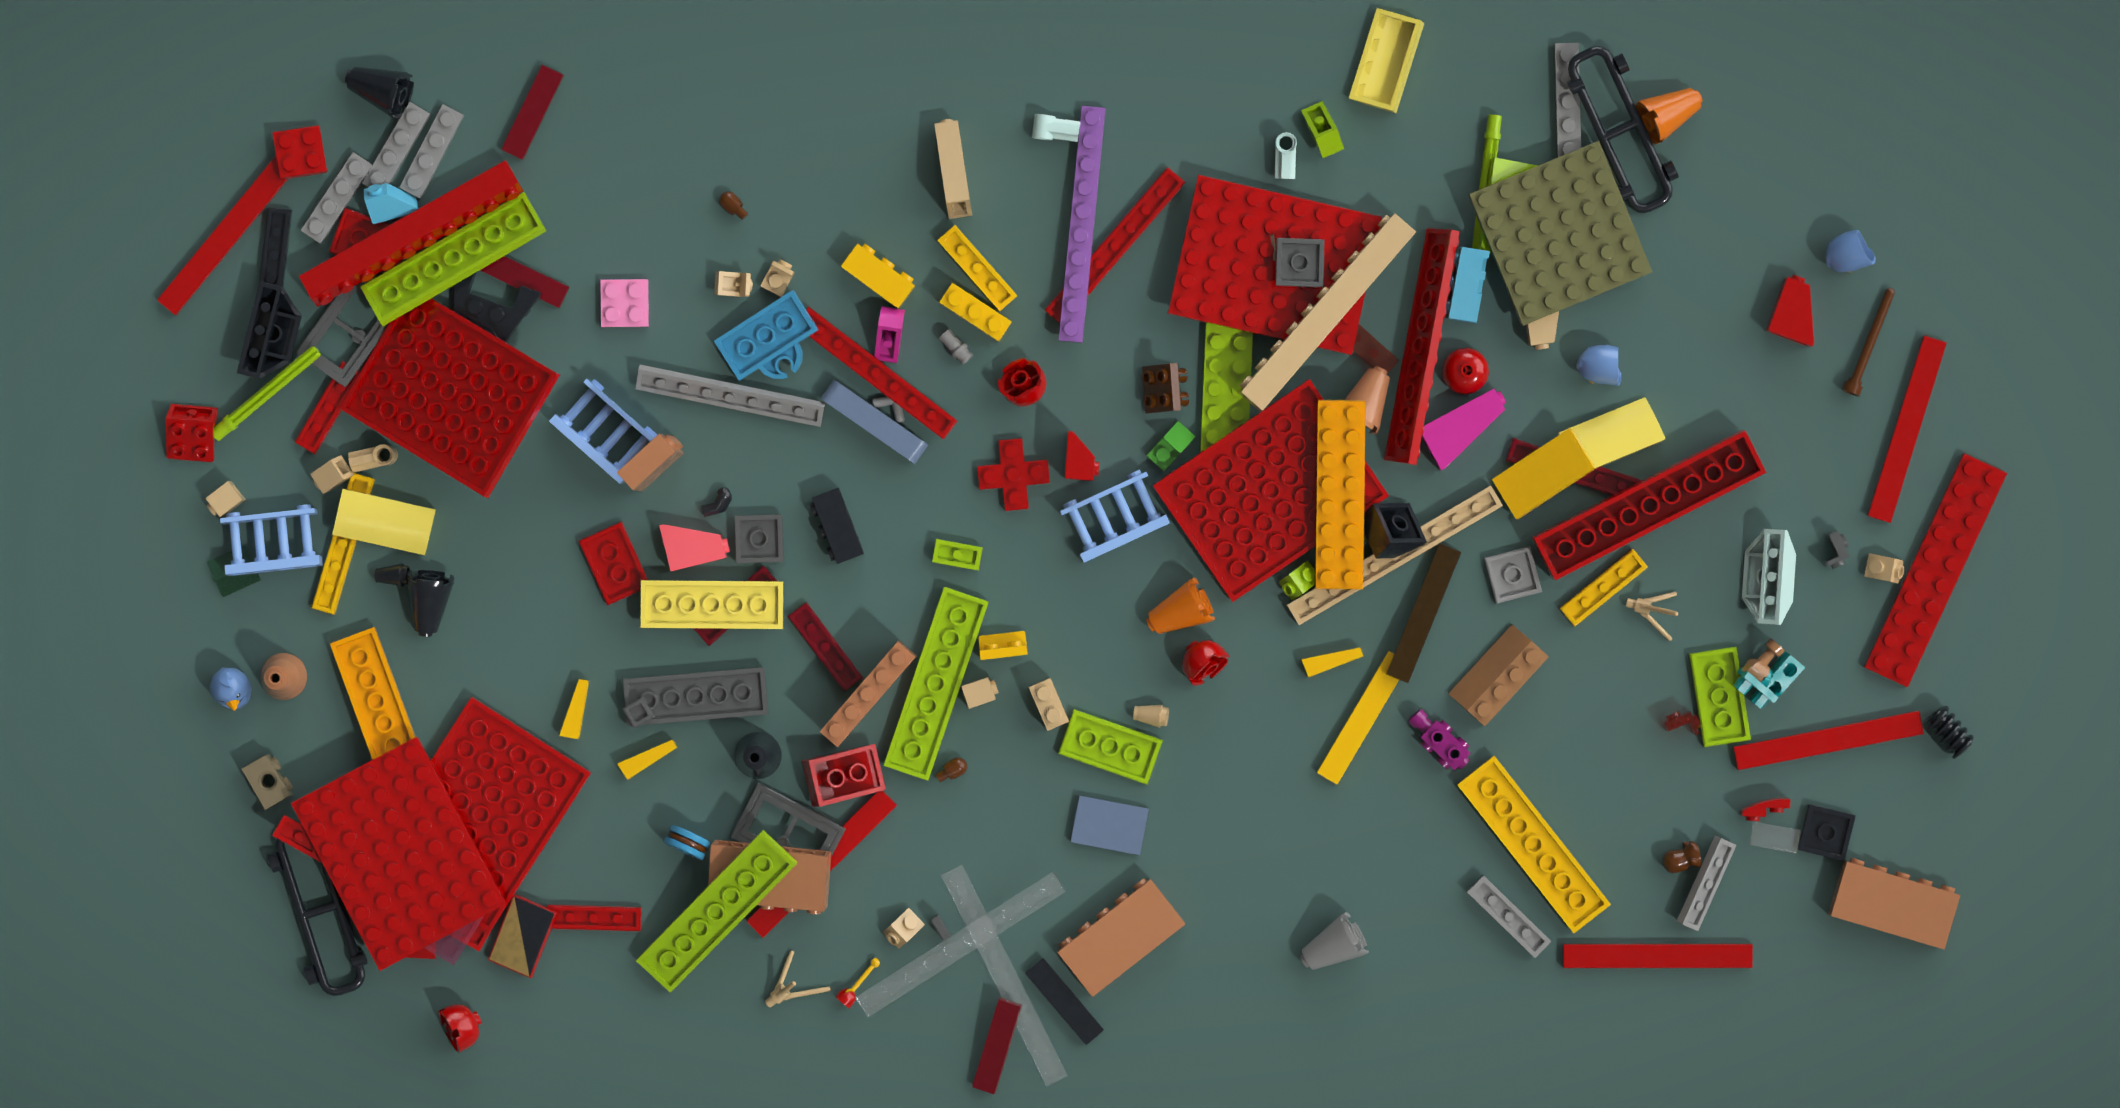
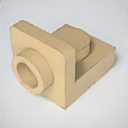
(778, 277)

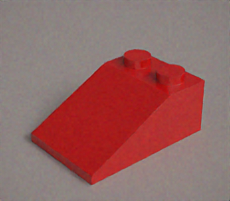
(843, 775)

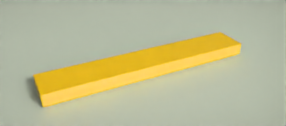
(338, 558)
(1359, 723)

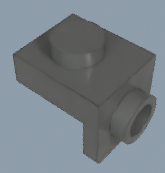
(1838, 543)

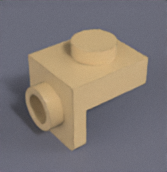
(733, 284)
(1884, 568)
(903, 928)

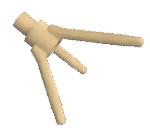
(1644, 607)
(782, 992)

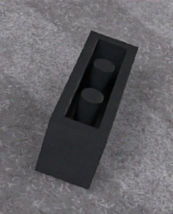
(836, 526)

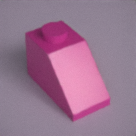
(889, 334)

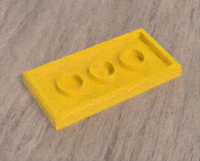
(1543, 473)

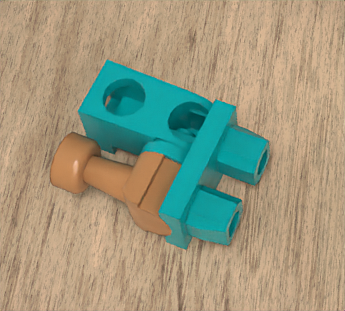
(1768, 681)

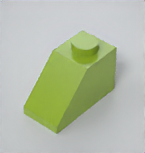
(1322, 129)

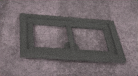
(367, 343)
(761, 793)

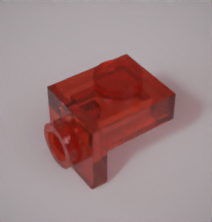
(1676, 720)

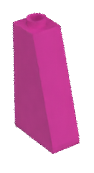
(1460, 427)

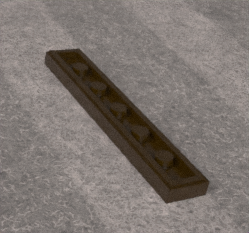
(1423, 613)

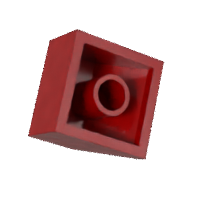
(1079, 460)

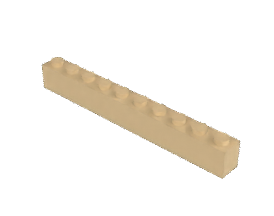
(1327, 311)

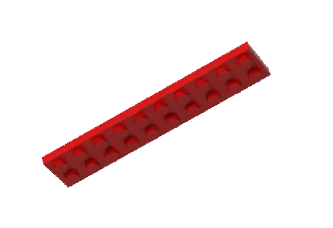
(1421, 346)
(1935, 570)

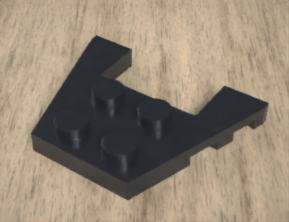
(491, 316)

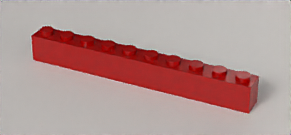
(411, 234)

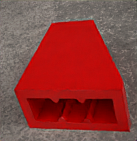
(1793, 312)

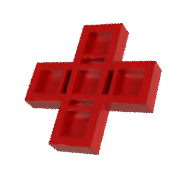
(1013, 474)

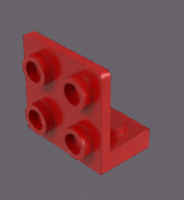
(190, 432)

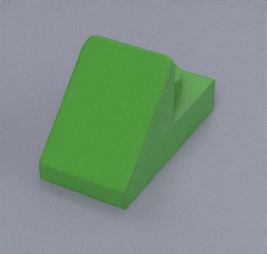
(1171, 446)

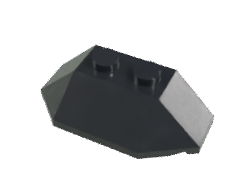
(270, 332)

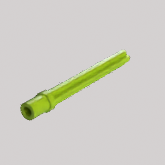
(1491, 144)
(231, 421)

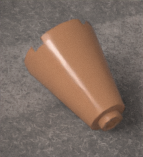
(1373, 389)
(291, 672)

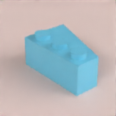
(1467, 285)

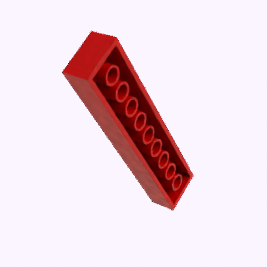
(1648, 504)

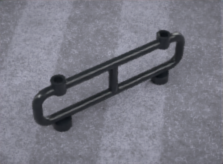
(1617, 66)
(316, 972)

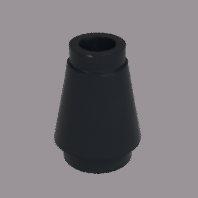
(392, 574)

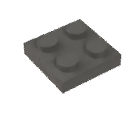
(1299, 262)
(759, 538)

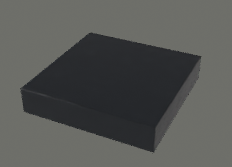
(1826, 832)

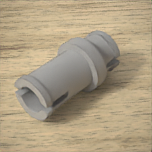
(959, 350)

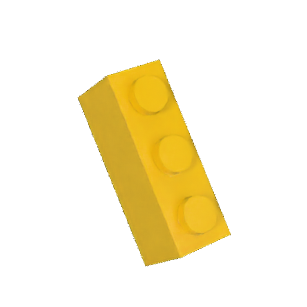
(878, 275)
(975, 312)

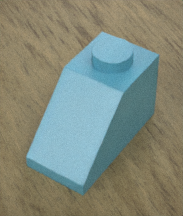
(388, 202)

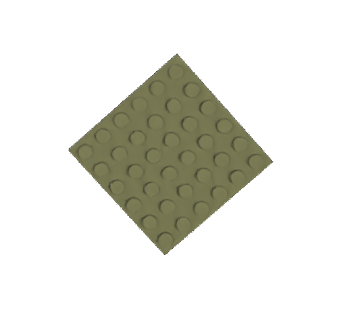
(1560, 233)

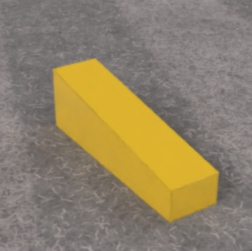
(1321, 663)
(573, 721)
(641, 761)

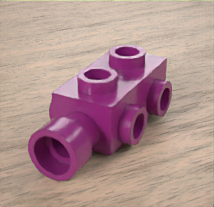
(1445, 745)

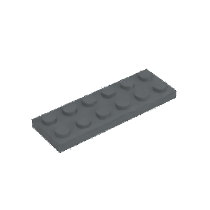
(700, 695)

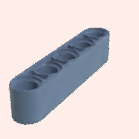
(874, 421)

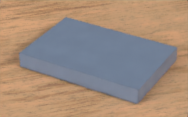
(1109, 825)

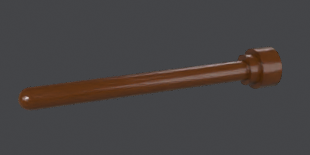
(1853, 385)

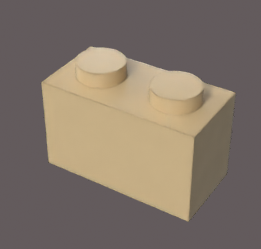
(1049, 704)

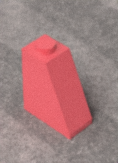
(692, 547)

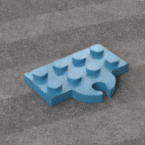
(768, 339)

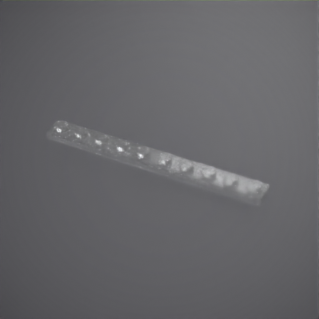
(960, 944)
(1007, 979)

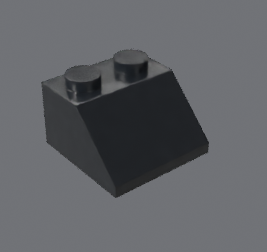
(1392, 529)

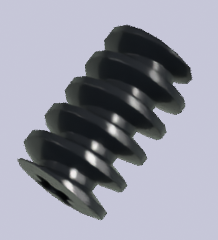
(1949, 731)

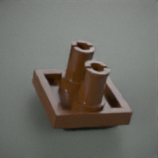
(1162, 388)

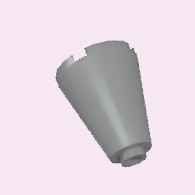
(1335, 944)

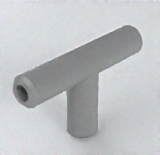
(885, 401)

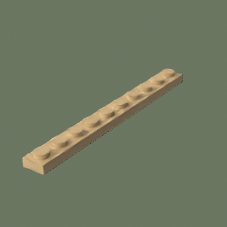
(1373, 569)

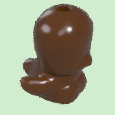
(1680, 860)

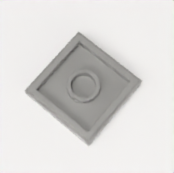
(1513, 574)

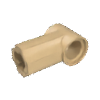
(370, 458)

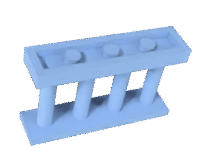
(582, 438)
(1133, 529)
(261, 562)

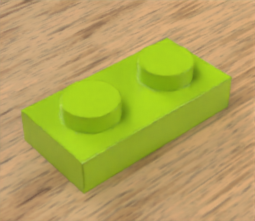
(957, 554)

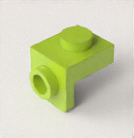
(1299, 580)

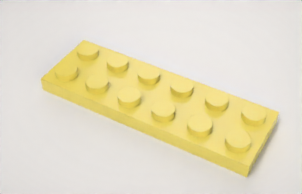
(712, 604)

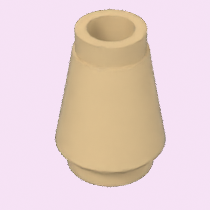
(1153, 715)

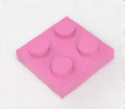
(625, 303)

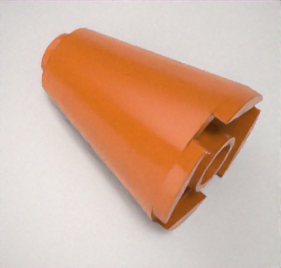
(1668, 112)
(1181, 609)

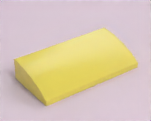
(1386, 60)
(1619, 432)
(383, 521)

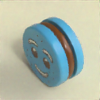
(686, 842)

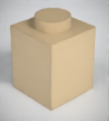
(331, 474)
(224, 499)
(980, 692)

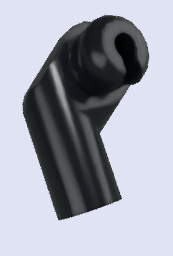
(721, 503)

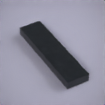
(275, 246)
(1064, 1001)

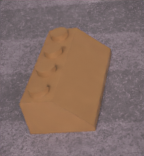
(1498, 675)

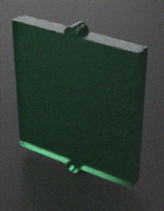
(231, 584)

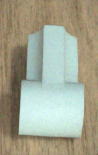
(1049, 128)
(1285, 159)

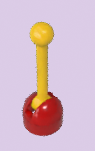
(847, 995)

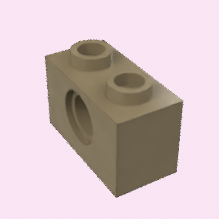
(267, 795)

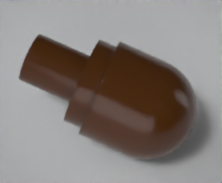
(732, 204)
(953, 769)

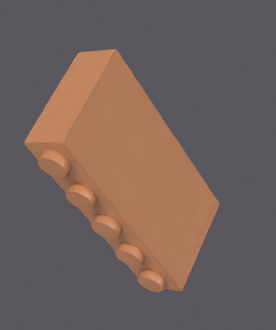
(651, 462)
(868, 693)
(802, 888)
(1894, 903)
(1120, 936)

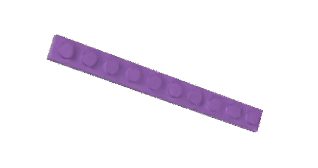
(1082, 224)

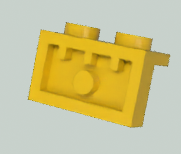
(1003, 645)

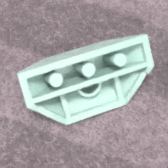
(1769, 576)

